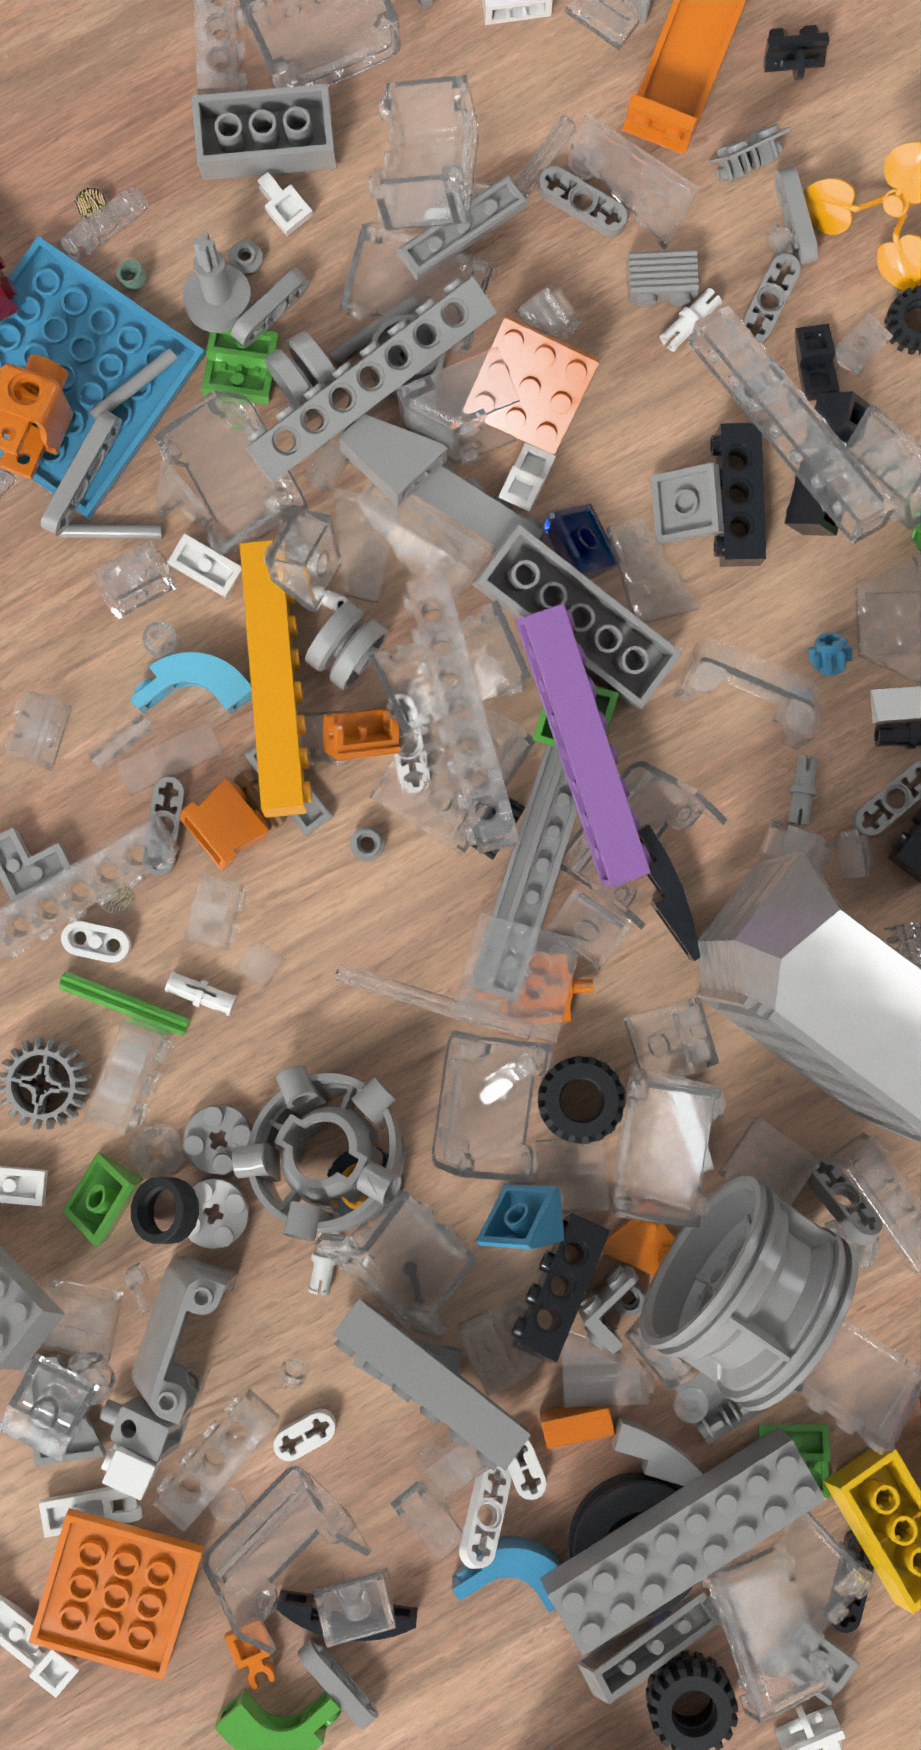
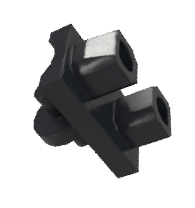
(795, 51)

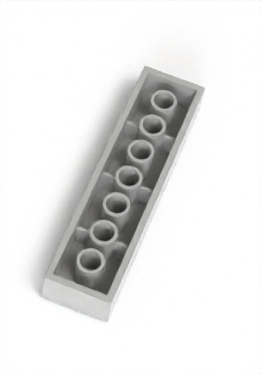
(682, 1540)

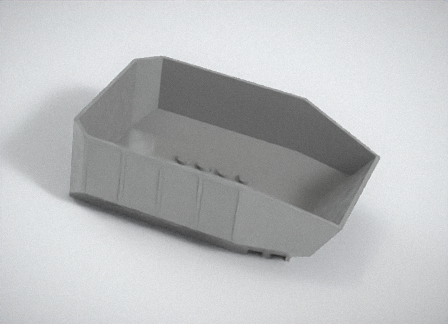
(819, 991)

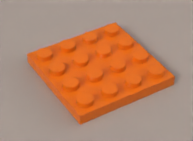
(115, 1594)

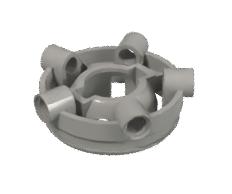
(279, 1126)

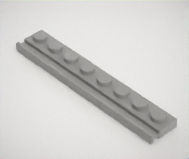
(541, 846)

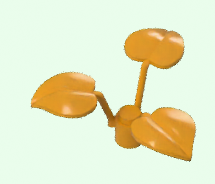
(832, 206)

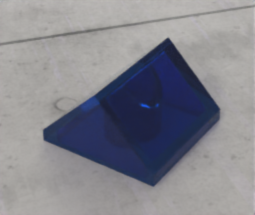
(581, 539)

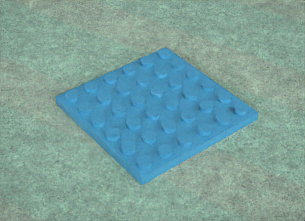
(102, 345)

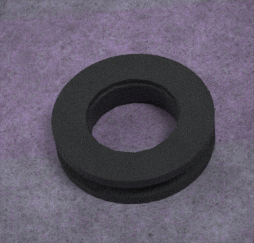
(608, 1504)

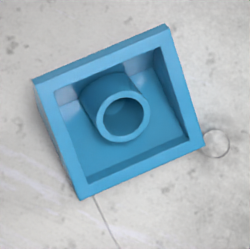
(524, 1218)

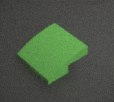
(239, 368)
(813, 1445)

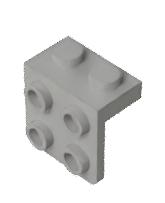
(598, 1302)

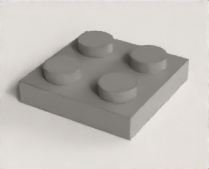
(687, 503)

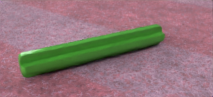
(124, 1003)

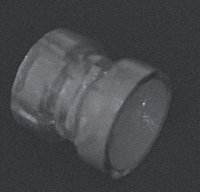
(165, 645)

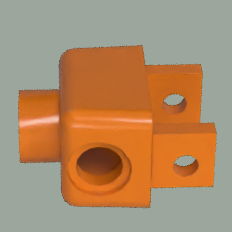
(31, 397)

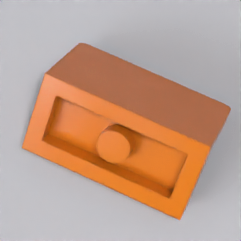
(575, 1425)

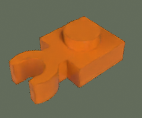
(251, 1656)

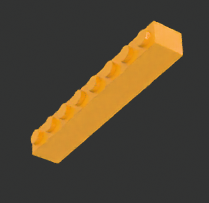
(274, 688)

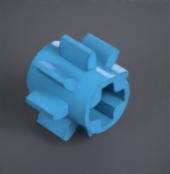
(830, 654)

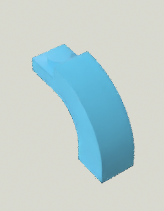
(193, 670)

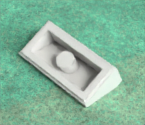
(896, 705)

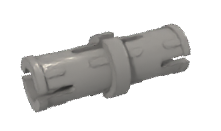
(803, 790)

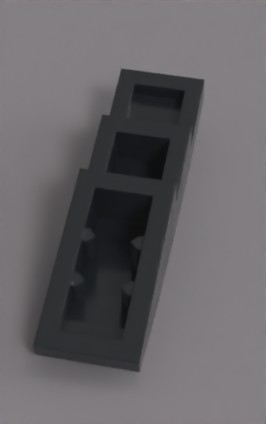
(672, 904)

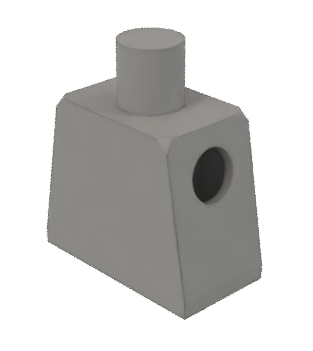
(141, 1429)

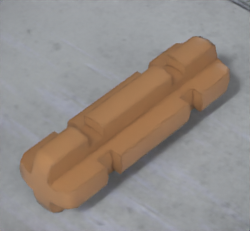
(246, 782)

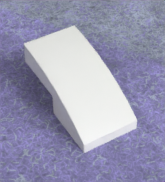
(527, 477)

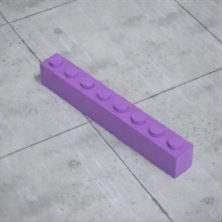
(583, 745)

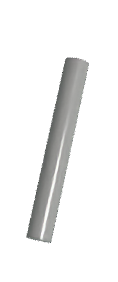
(366, 335)
(135, 383)
(112, 531)

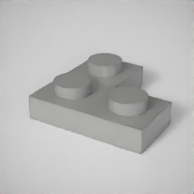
(20, 870)

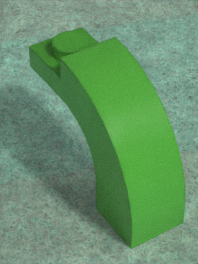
(250, 1727)

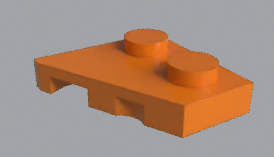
(639, 1244)

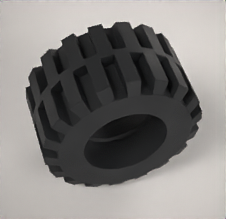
(611, 1106)
(695, 1731)

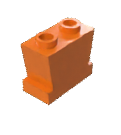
(225, 824)

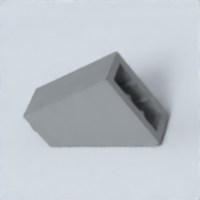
(391, 456)

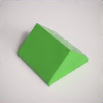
(101, 1198)

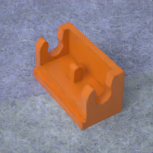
(360, 734)

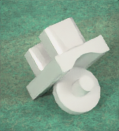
(811, 1731)

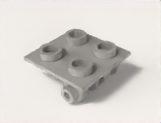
(758, 150)
(722, 1413)

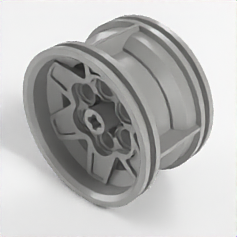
(750, 1294)

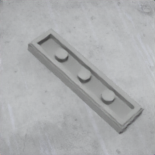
(443, 243)

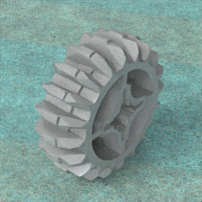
(47, 1069)

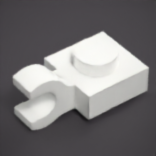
(285, 205)

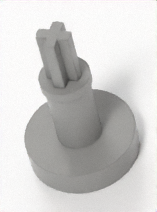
(216, 291)

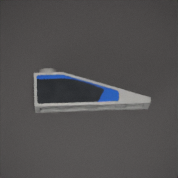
(645, 1648)

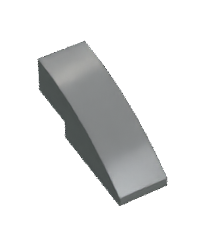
(658, 1454)

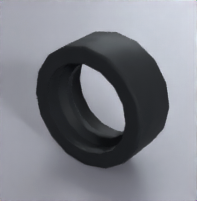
(143, 1210)

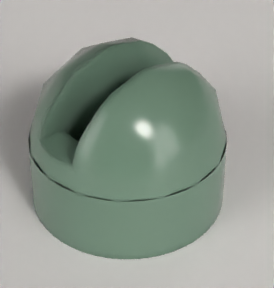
(134, 268)

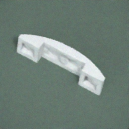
(48, 1667)

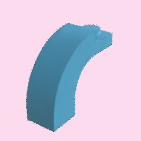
(514, 1558)

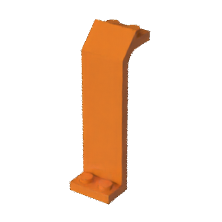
(682, 71)

